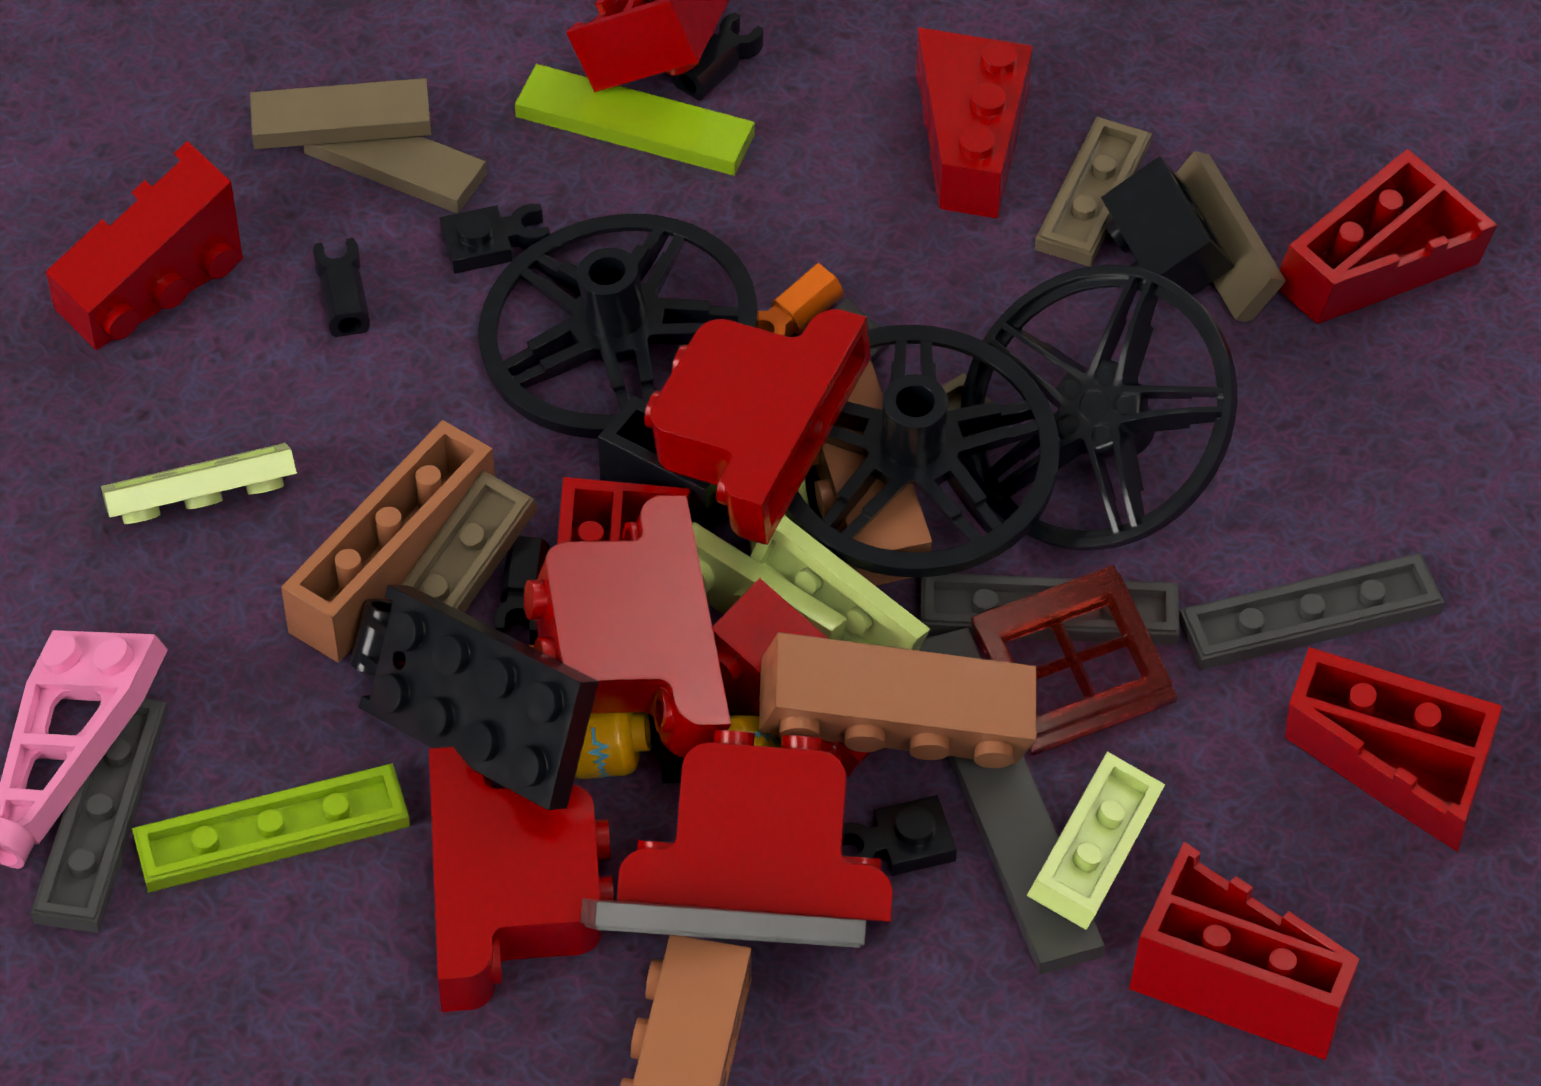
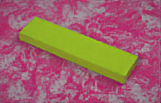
(635, 120)
(270, 827)

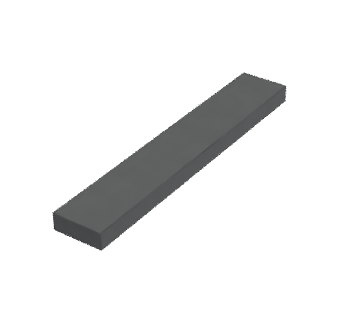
(1018, 841)

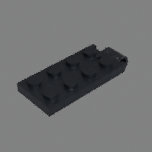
(476, 691)

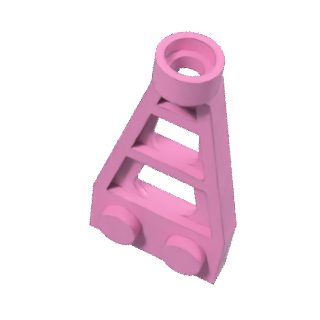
(70, 667)

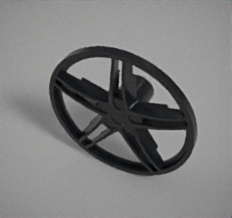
(611, 315)
(1105, 406)
(921, 445)

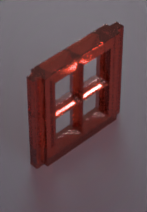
(1059, 604)

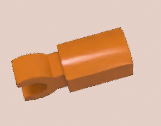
(801, 302)

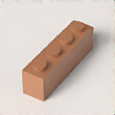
(901, 522)
(381, 539)
(898, 699)
(694, 1014)

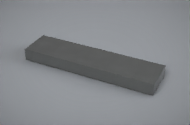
(955, 598)
(1310, 611)
(98, 827)
(721, 923)

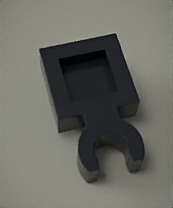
(485, 239)
(906, 836)

